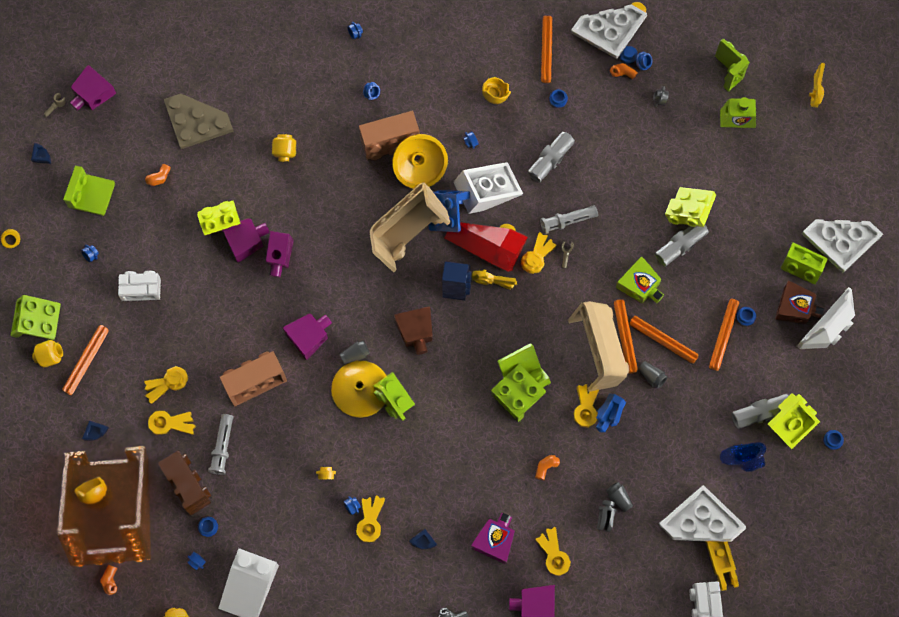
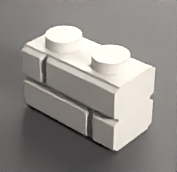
(139, 286)
(706, 599)

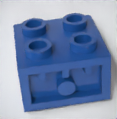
(451, 201)

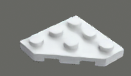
(610, 28)
(842, 240)
(702, 519)

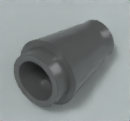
(355, 352)
(652, 374)
(619, 495)

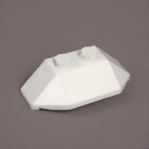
(831, 324)

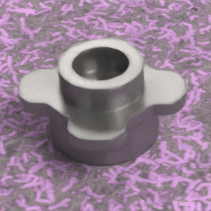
(660, 96)

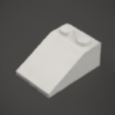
(487, 186)
(248, 584)

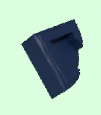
(40, 154)
(94, 431)
(423, 540)

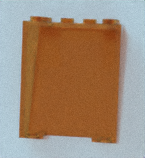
(116, 525)

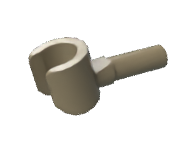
(56, 104)
(566, 254)

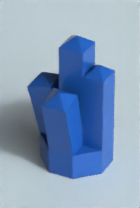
(610, 412)

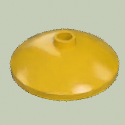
(427, 169)
(351, 399)

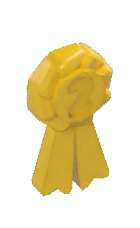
(818, 91)
(533, 260)
(486, 278)
(173, 379)
(585, 414)
(161, 422)
(369, 529)
(557, 561)

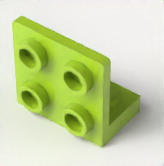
(734, 61)
(88, 192)
(35, 317)
(528, 360)
(518, 392)
(394, 395)

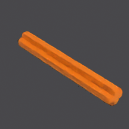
(546, 49)
(724, 334)
(625, 335)
(664, 339)
(85, 360)

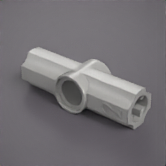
(551, 156)
(680, 243)
(758, 411)

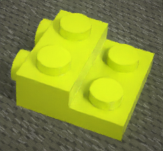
(690, 207)
(218, 217)
(794, 420)

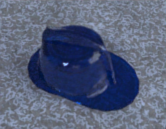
(746, 456)

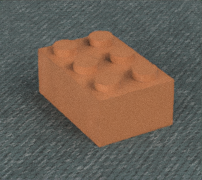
(386, 134)
(253, 378)

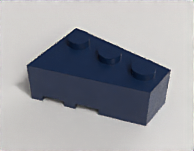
(456, 281)

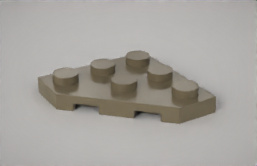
(195, 121)

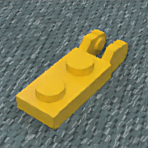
(722, 562)

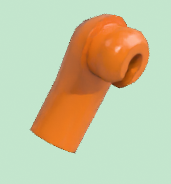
(623, 69)
(158, 178)
(544, 464)
(107, 580)

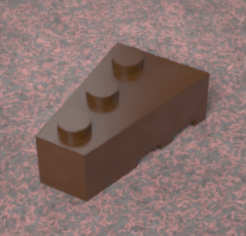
(185, 482)

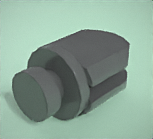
(605, 511)

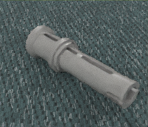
(560, 221)
(220, 452)

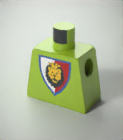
(738, 113)
(641, 282)

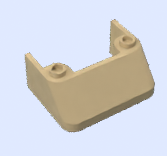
(404, 222)
(603, 344)

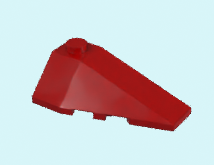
(490, 243)

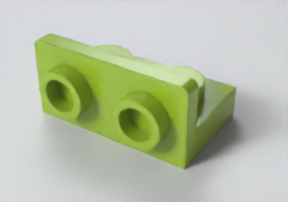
(804, 263)

